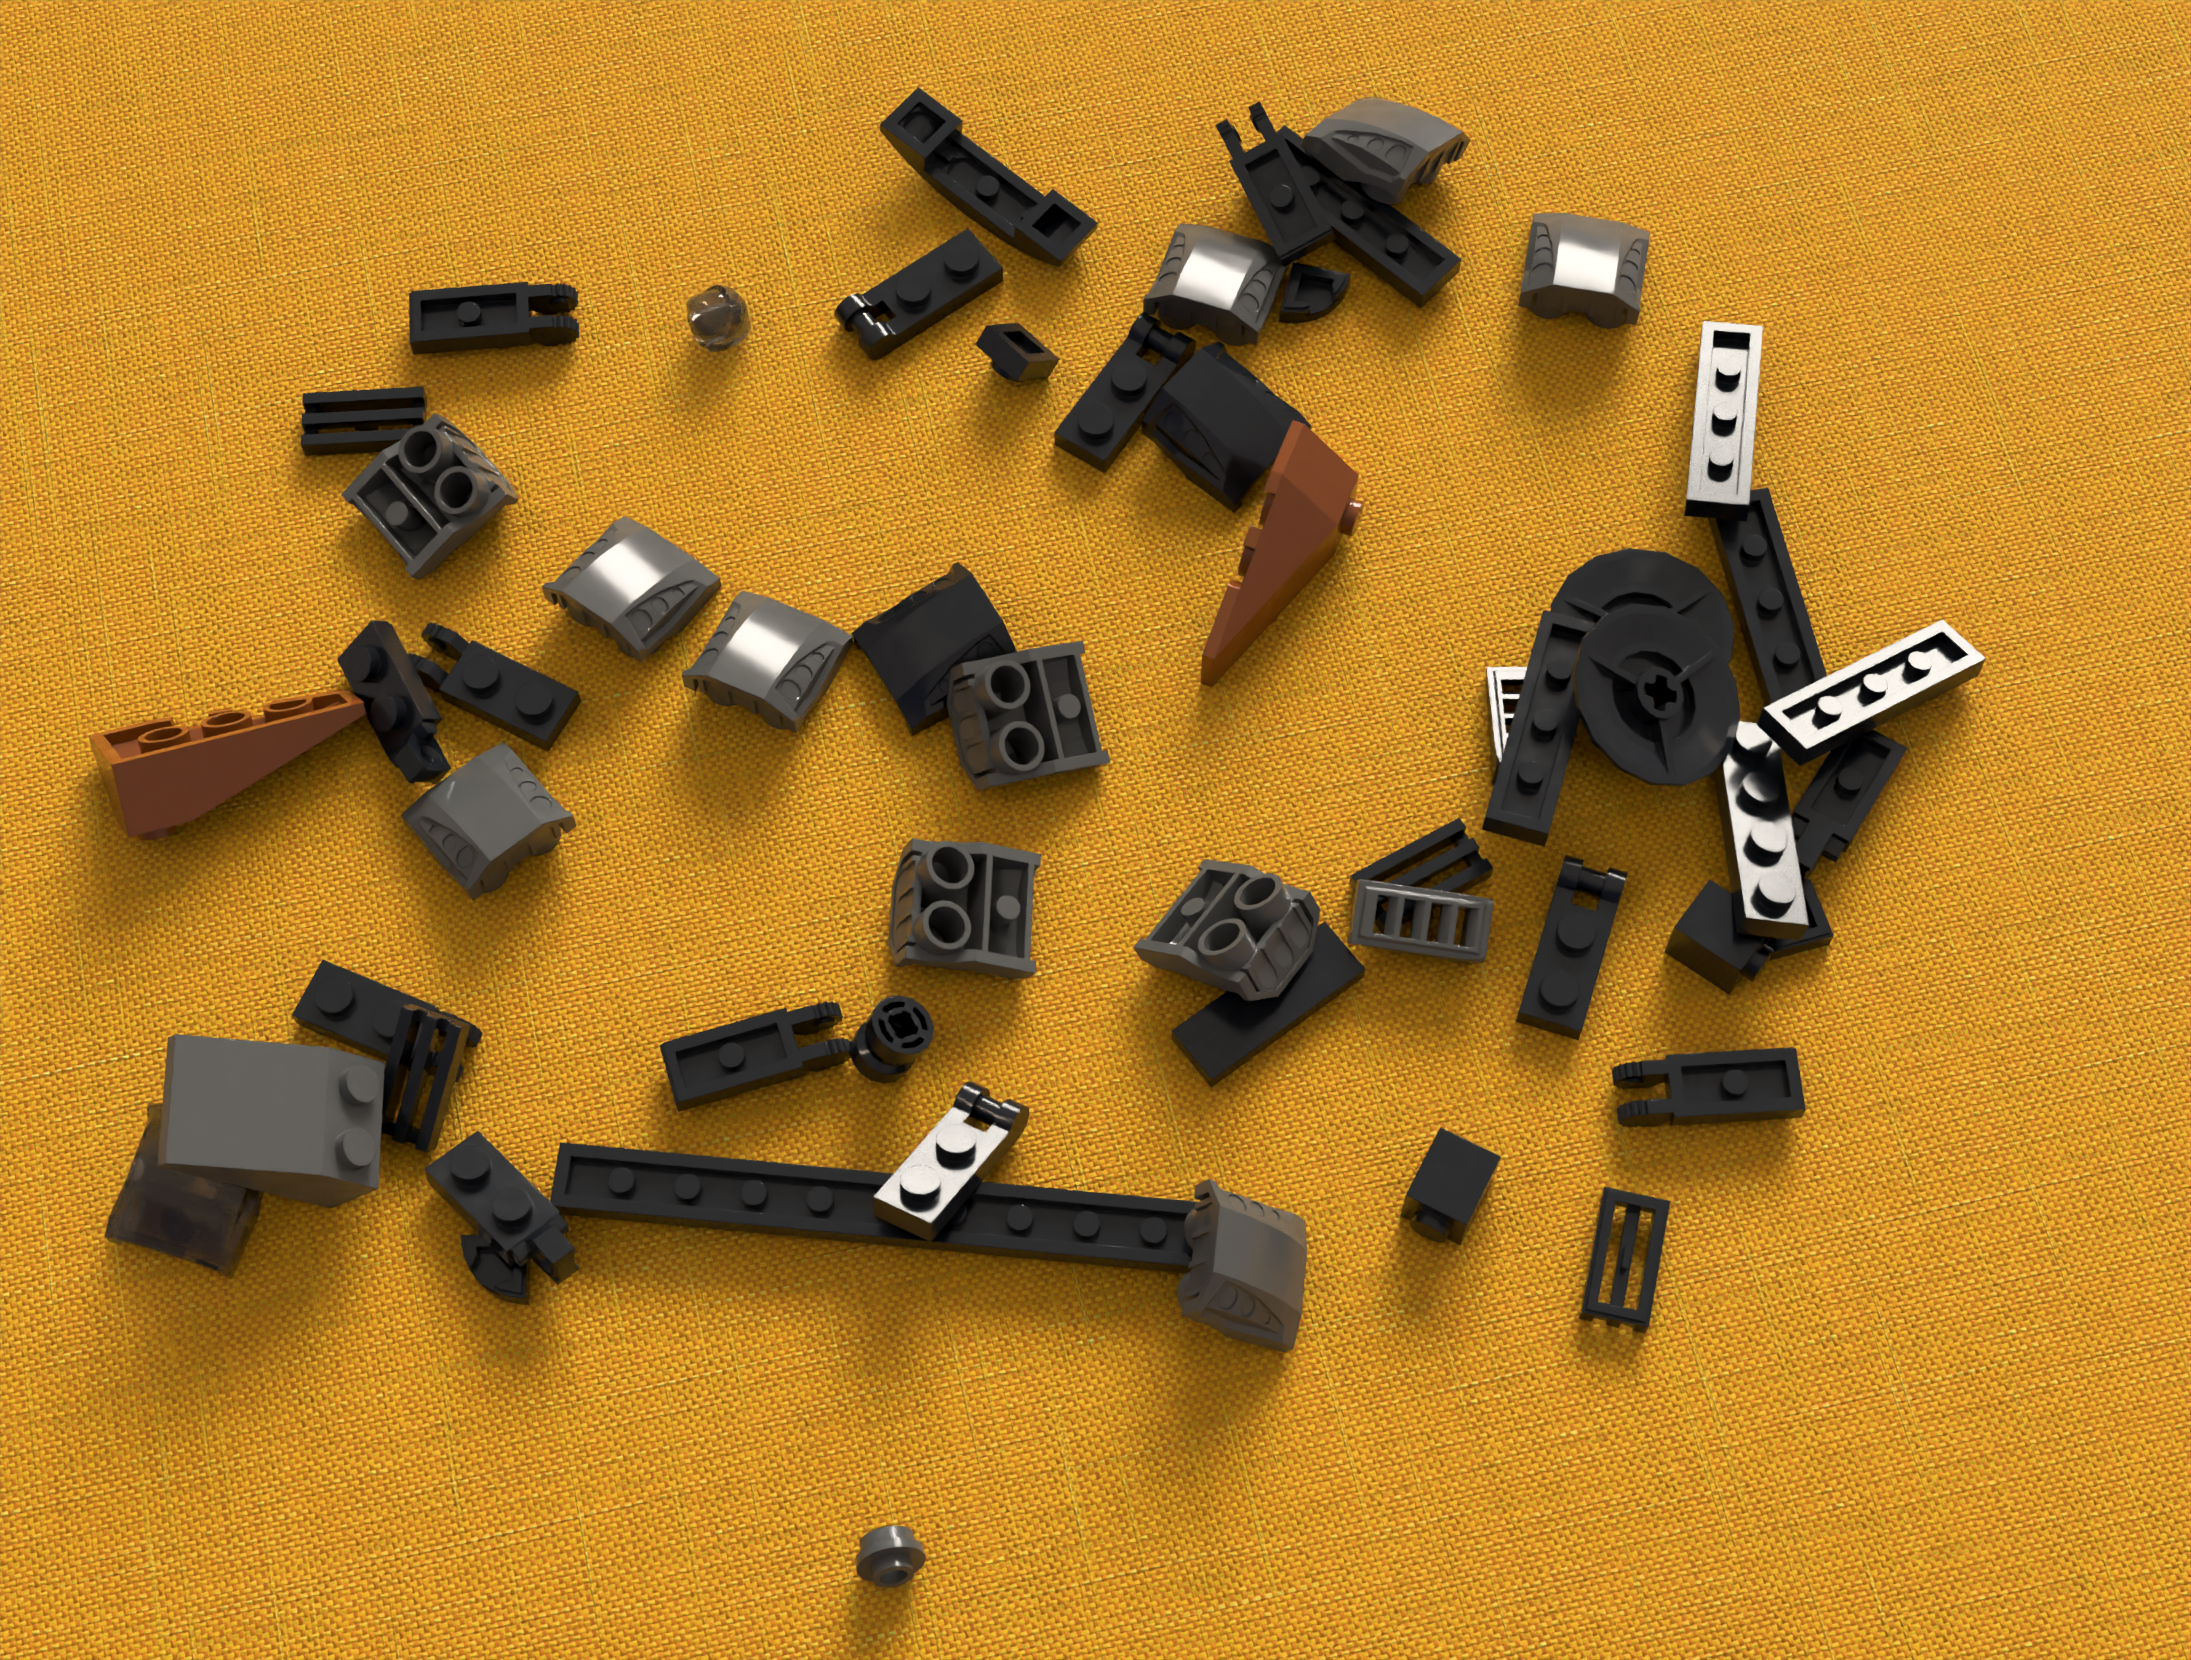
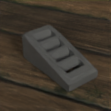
(1474, 931)

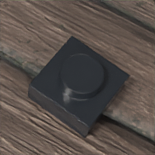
(1016, 352)

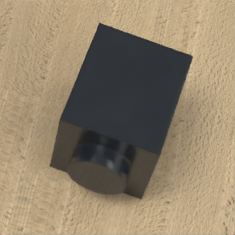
(1710, 944)
(1449, 1188)

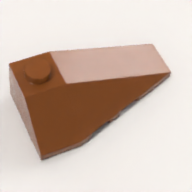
(1302, 520)
(177, 773)

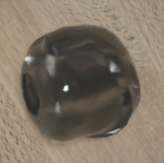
(718, 318)

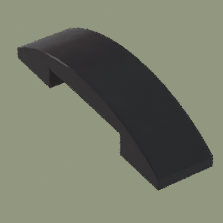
(981, 185)

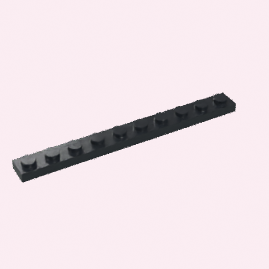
(839, 1207)

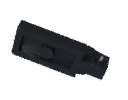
(395, 702)
(1842, 797)
(503, 1207)

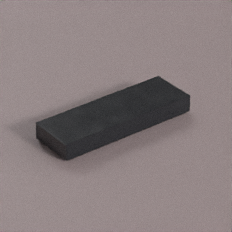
(1236, 1030)

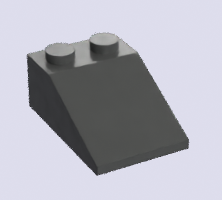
(273, 1117)

